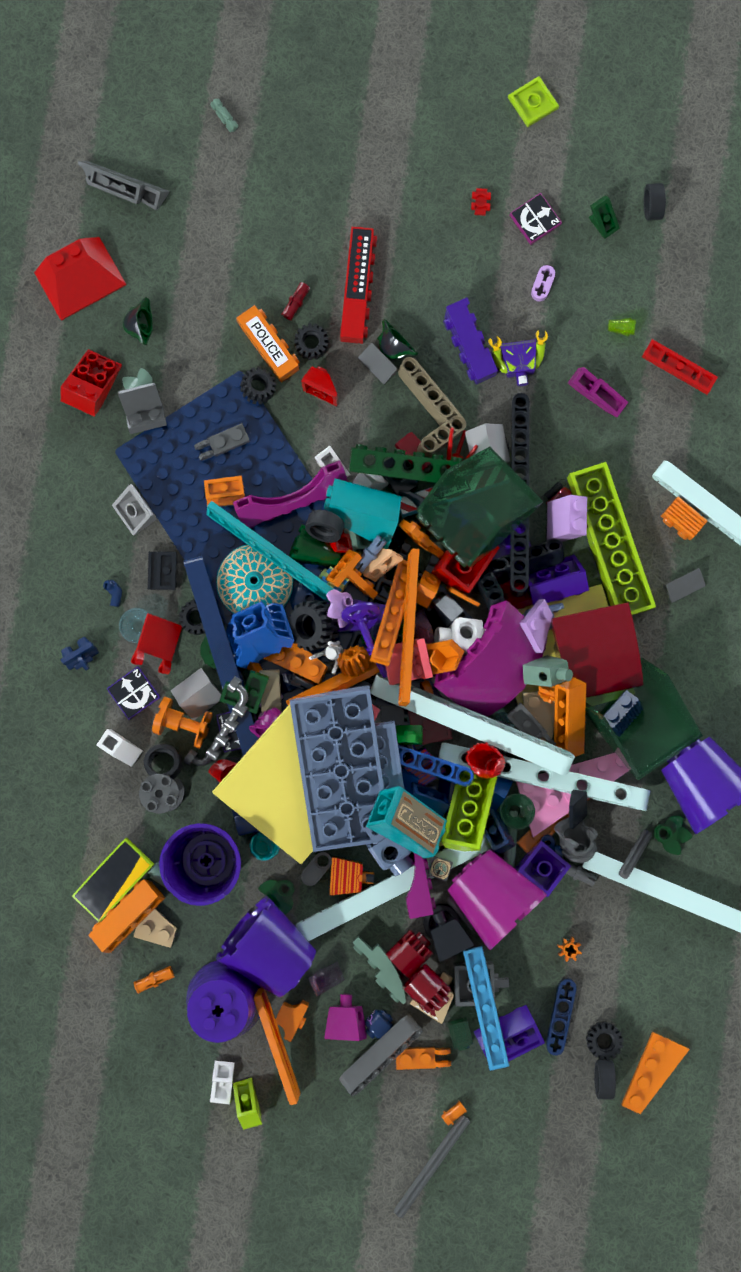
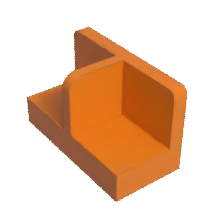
(444, 656)

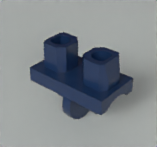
(79, 657)

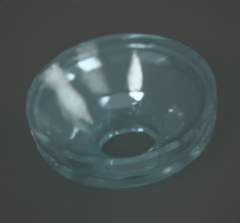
(127, 621)

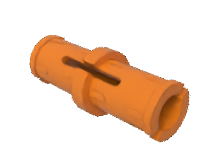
(154, 979)

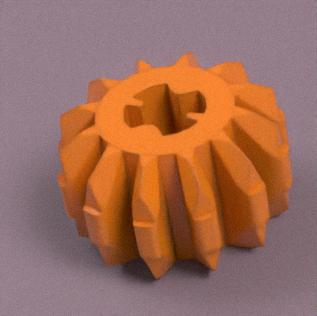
(354, 661)

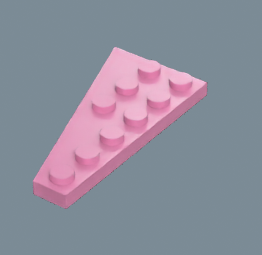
(553, 804)

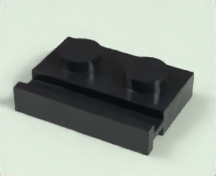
(162, 570)

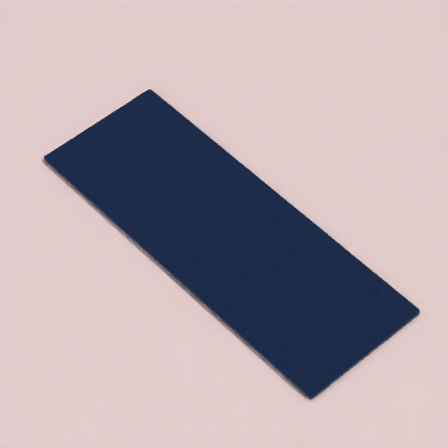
(173, 478)

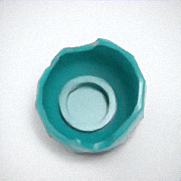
(262, 847)

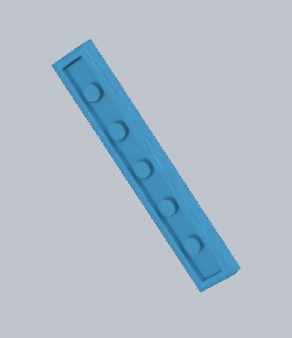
(486, 1008)

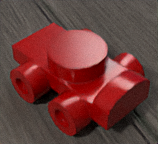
(480, 204)

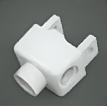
(460, 632)

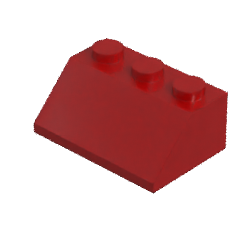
(457, 576)

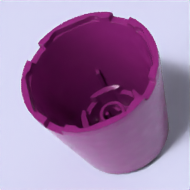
(494, 896)

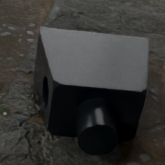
(449, 936)

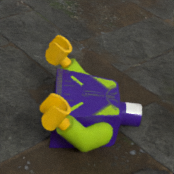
(519, 358)

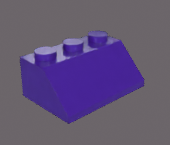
(558, 581)
(518, 1033)

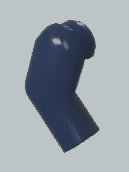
(115, 591)

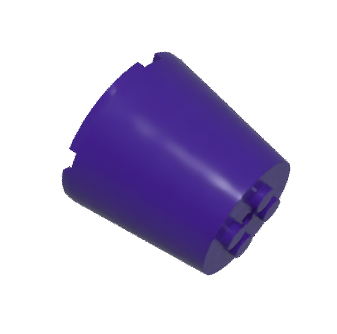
(704, 782)
(187, 874)
(267, 949)
(224, 987)

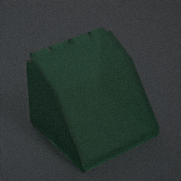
(477, 506)
(657, 732)

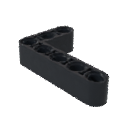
(498, 571)

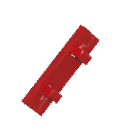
(679, 367)

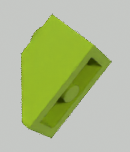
(247, 1104)

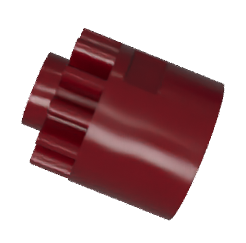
(410, 952)
(427, 989)

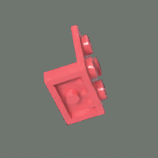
(420, 663)

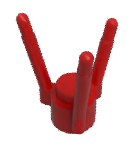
(457, 454)

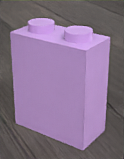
(567, 518)

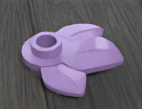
(339, 602)

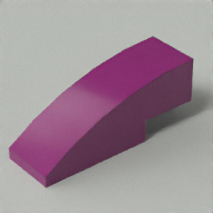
(597, 391)

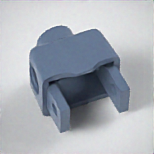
(397, 861)

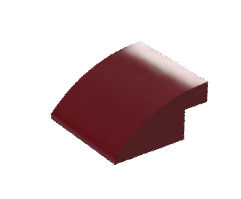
(600, 648)

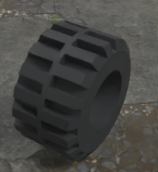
(301, 625)

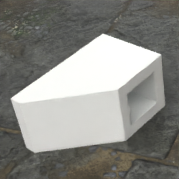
(119, 747)

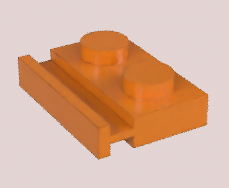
(224, 490)

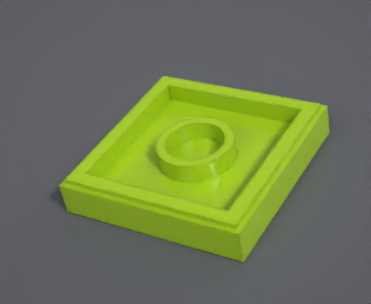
(533, 101)

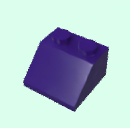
(543, 867)

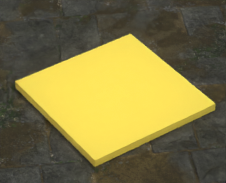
(269, 789)

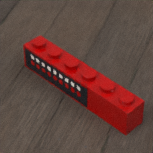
(357, 285)

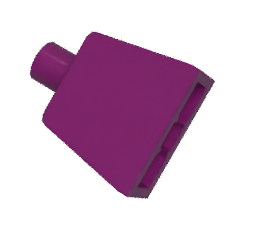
(345, 1021)

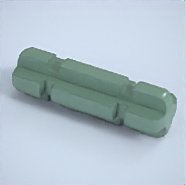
(224, 115)

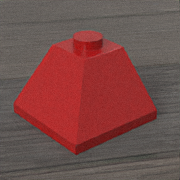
(319, 384)

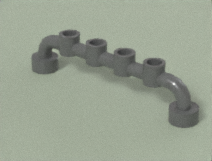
(229, 725)

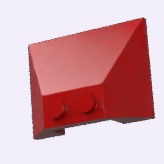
(78, 276)

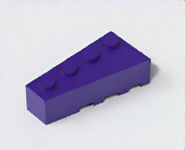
(469, 341)

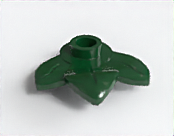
(674, 835)
(274, 891)

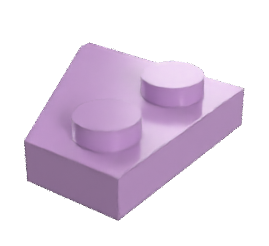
(537, 625)

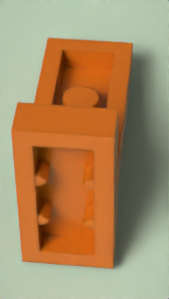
(346, 569)

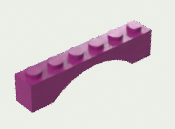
(254, 510)
(418, 897)

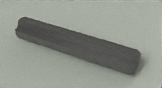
(635, 854)

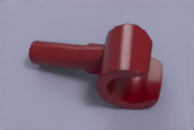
(562, 493)

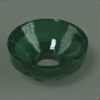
(526, 813)

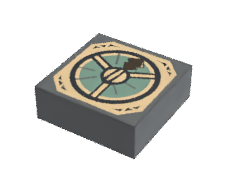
(440, 868)

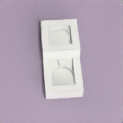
(222, 1082)

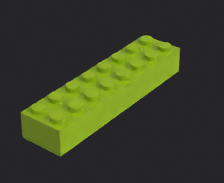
(612, 540)

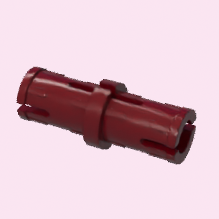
(295, 301)

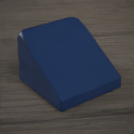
(284, 680)

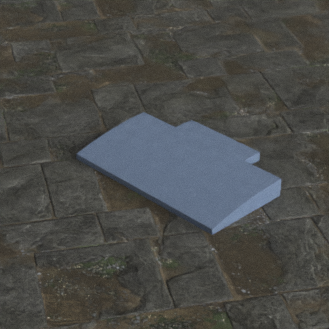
(343, 764)

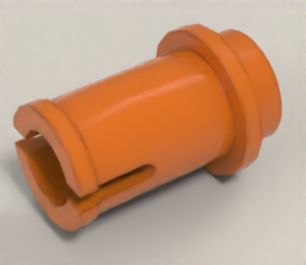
(453, 1113)

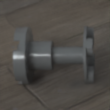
(161, 793)

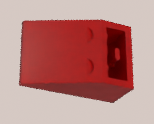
(90, 382)

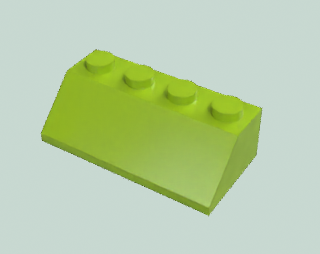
(469, 813)

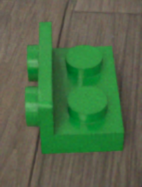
(409, 734)

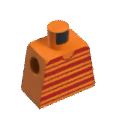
(348, 876)

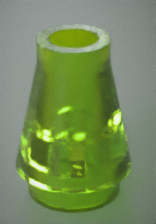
(622, 326)

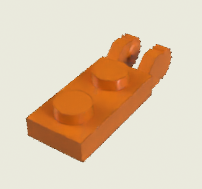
(422, 1058)

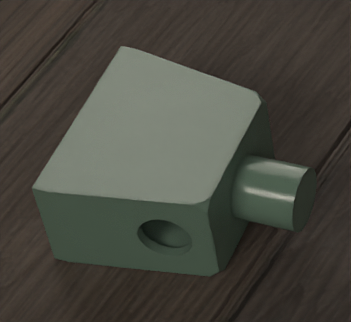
(546, 671)

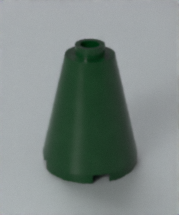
(312, 551)

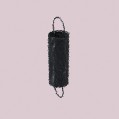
(552, 491)

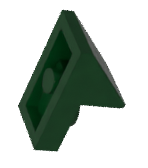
(604, 217)

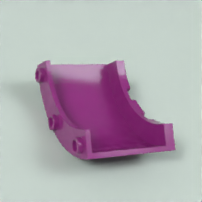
(494, 664)

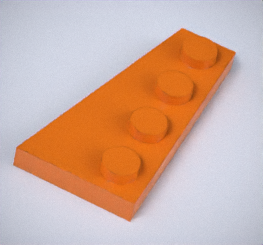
(298, 661)
(654, 1068)

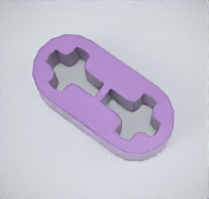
(547, 285)

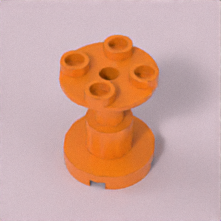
(175, 720)

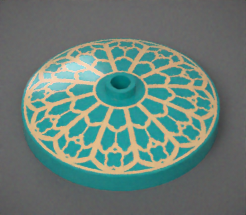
(235, 582)

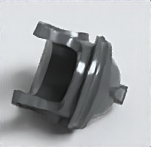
(576, 843)

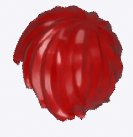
(485, 760)

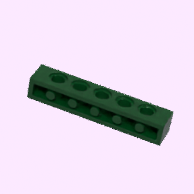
(358, 464)

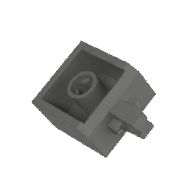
(462, 989)

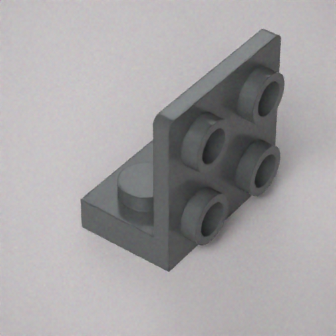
(143, 408)

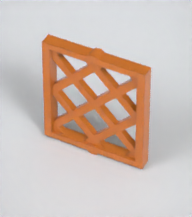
(463, 595)

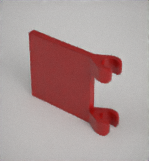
(158, 640)

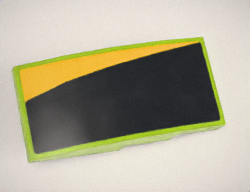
(113, 879)

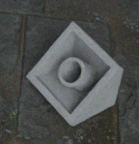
(486, 436)
(133, 510)
(196, 694)

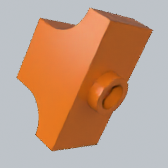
(427, 588)
(291, 1018)

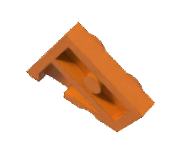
(420, 538)

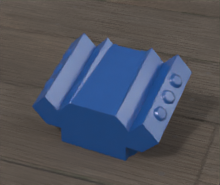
(258, 633)

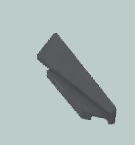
(123, 185)

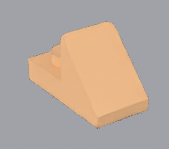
(384, 562)

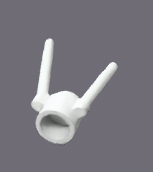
(332, 653)

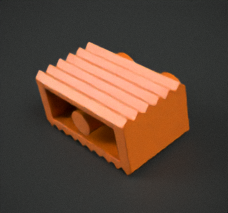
(683, 519)

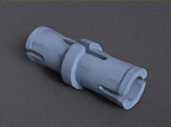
(371, 553)

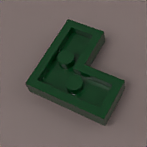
(255, 688)

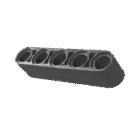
(380, 1055)

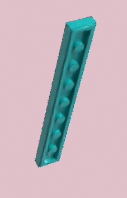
(268, 550)

